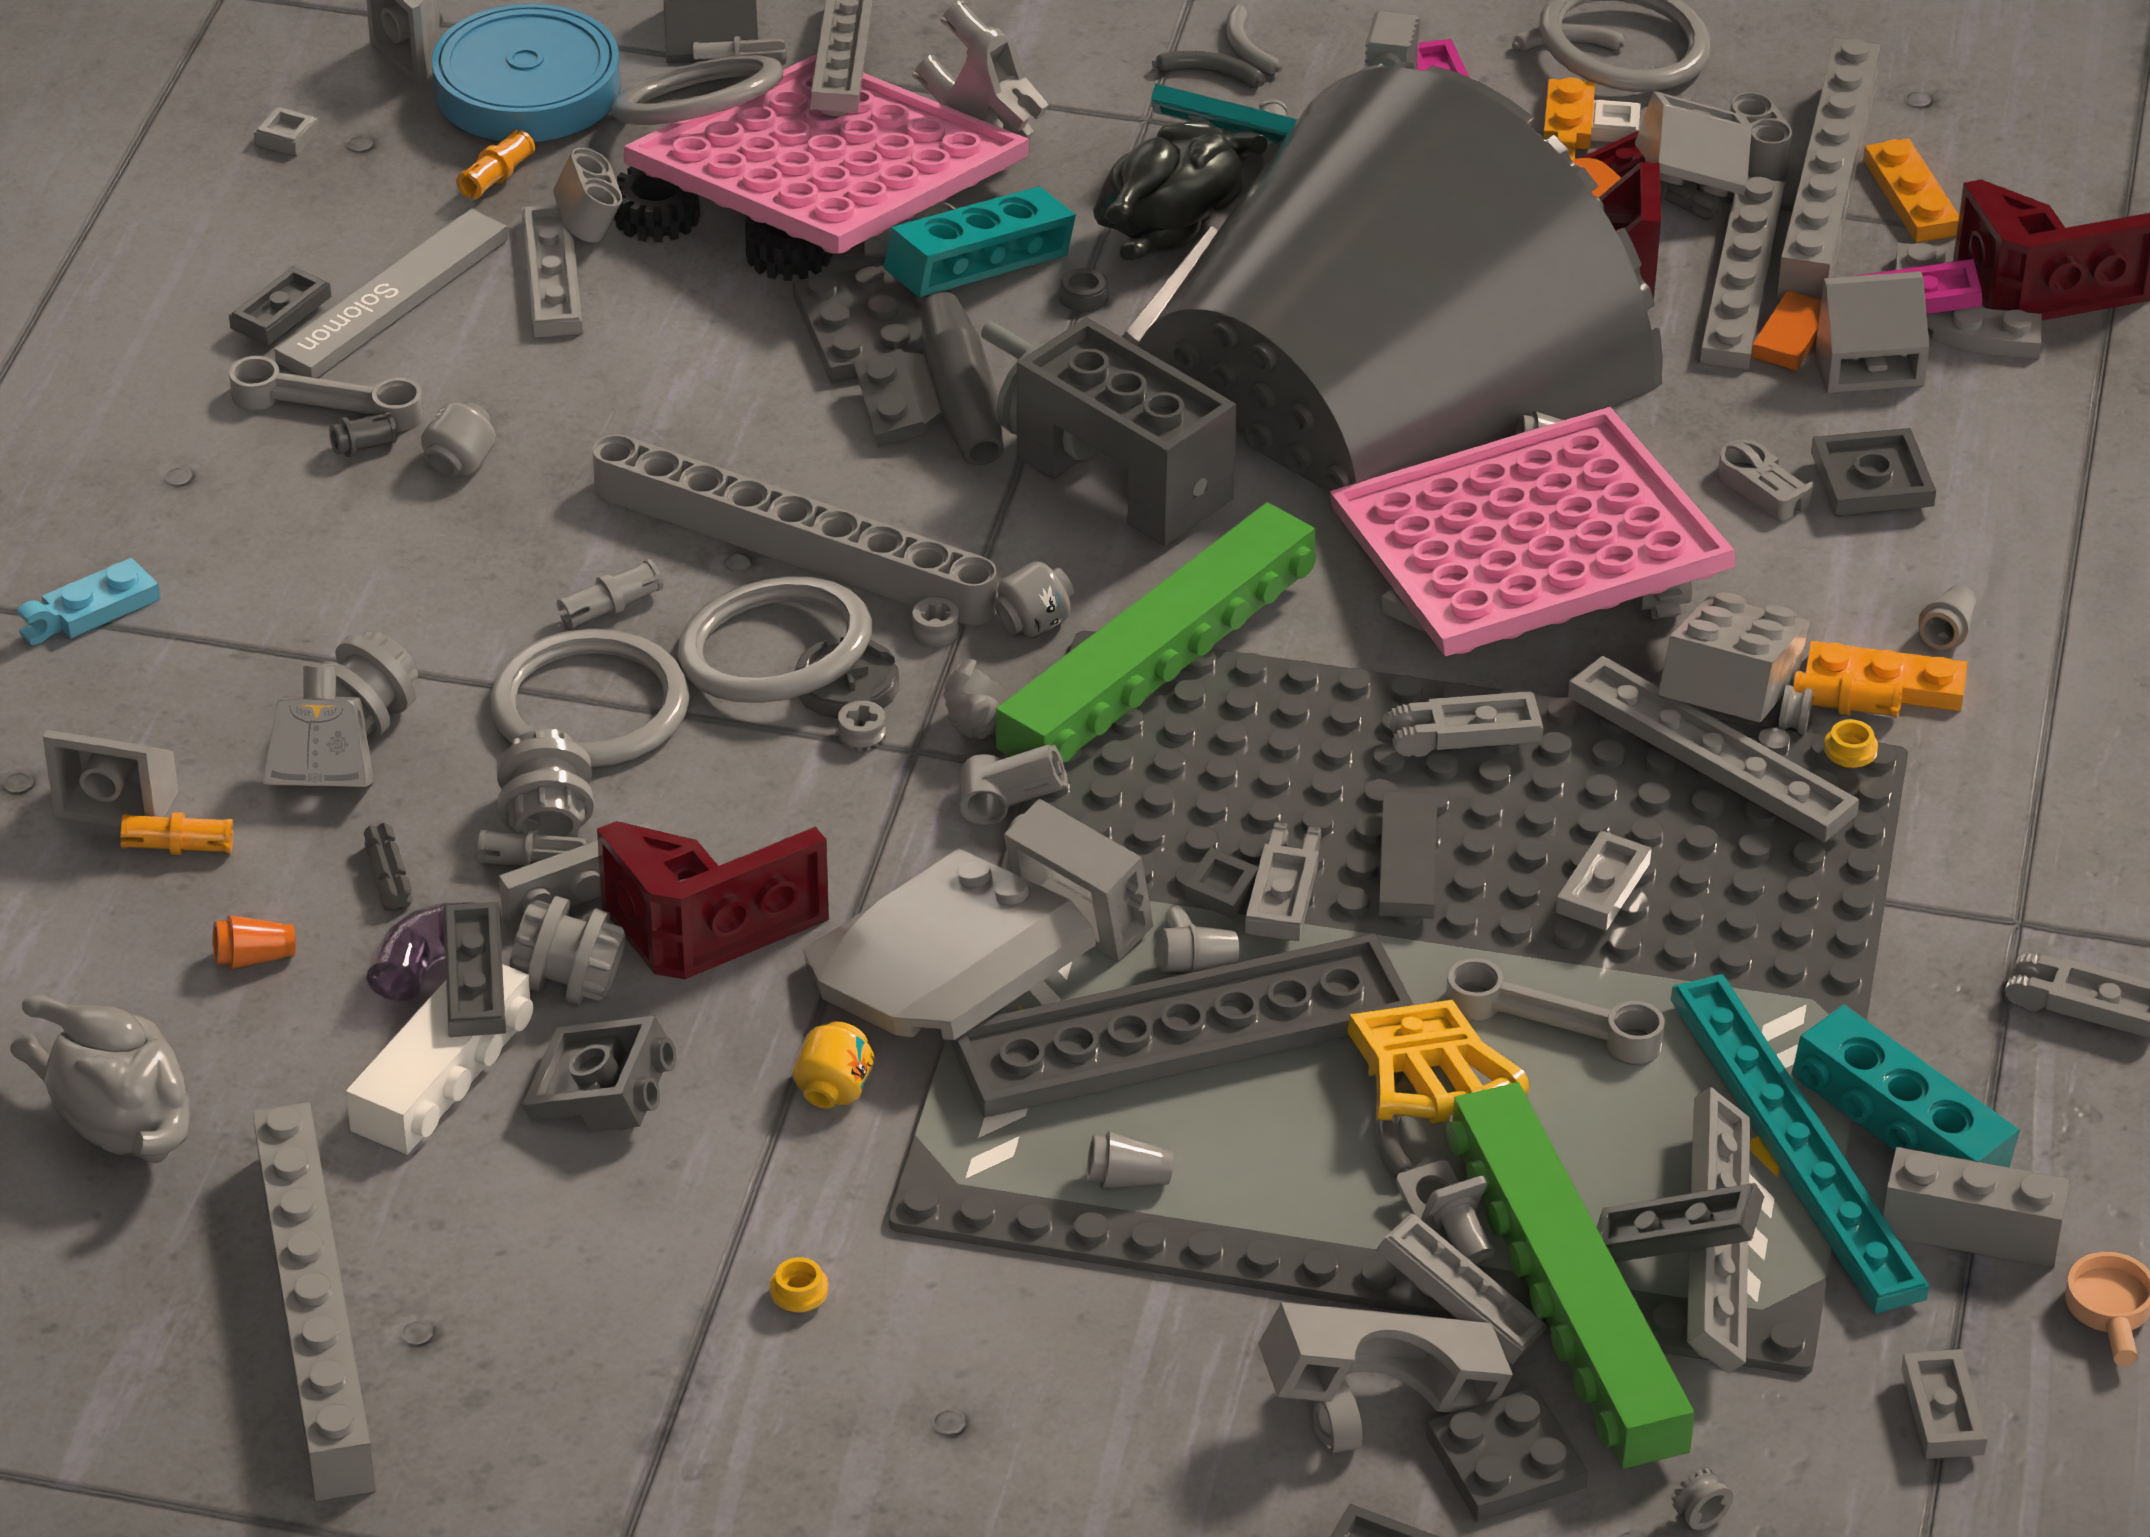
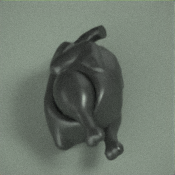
(1172, 185)

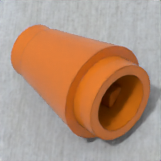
(251, 941)

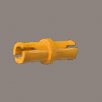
(495, 164)
(1851, 694)
(177, 833)

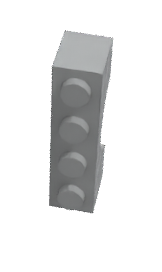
(1441, 1358)

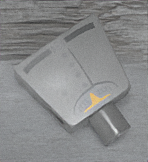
(319, 736)

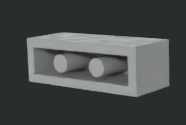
(1975, 1207)

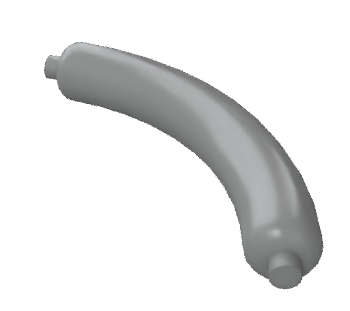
(1574, 33)
(1244, 47)

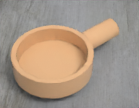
(2111, 1296)

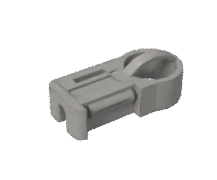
(1766, 482)
(1338, 1421)

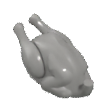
(110, 1077)

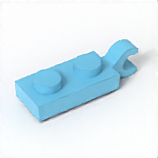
(89, 602)

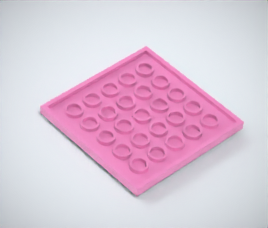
(827, 173)
(1530, 531)

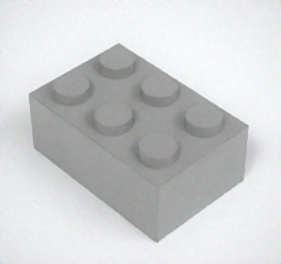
(1734, 656)

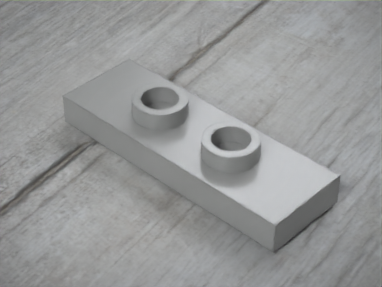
(1460, 1285)

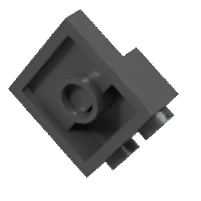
(602, 1073)

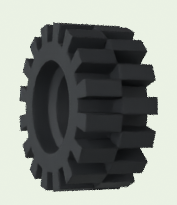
(654, 207)
(780, 253)

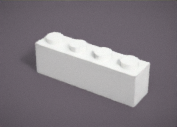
(427, 1070)

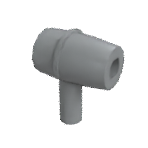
(1192, 948)

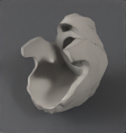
(973, 701)

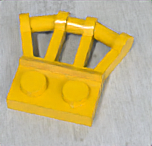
(1421, 1038)

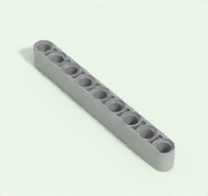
(792, 527)

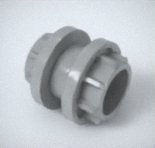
(378, 674)
(545, 784)
(568, 950)

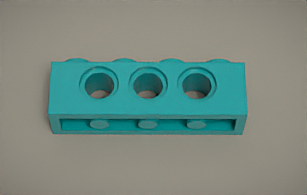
(979, 241)
(1898, 1092)

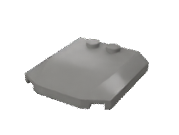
(948, 948)

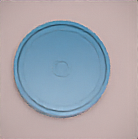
(526, 71)

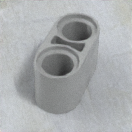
(1769, 135)
(587, 195)

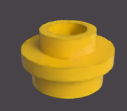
(1851, 744)
(798, 1285)

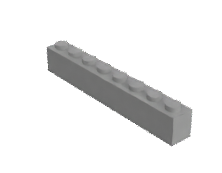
(1829, 168)
(313, 1303)

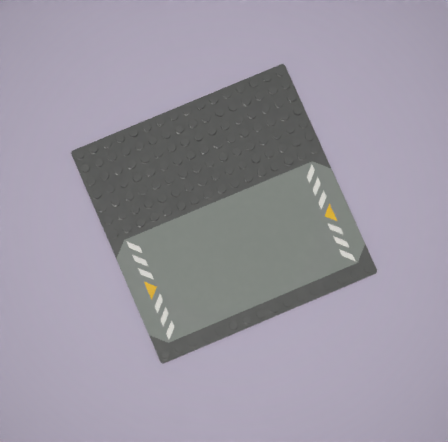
(1280, 1149)

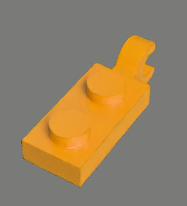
(1570, 112)

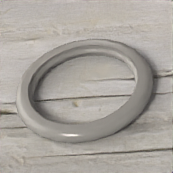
(1623, 78)
(629, 105)
(605, 642)
(782, 686)

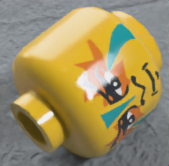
(833, 1064)

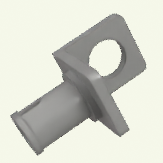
(1449, 1207)

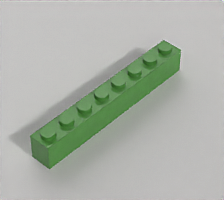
(1158, 635)
(1571, 1277)

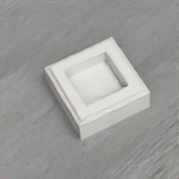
(1614, 120)

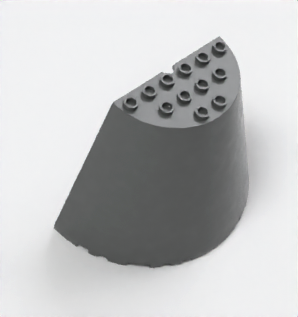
(1410, 284)

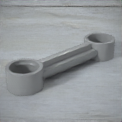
(323, 393)
(1557, 1010)

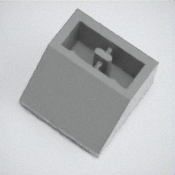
(1696, 144)
(1873, 332)

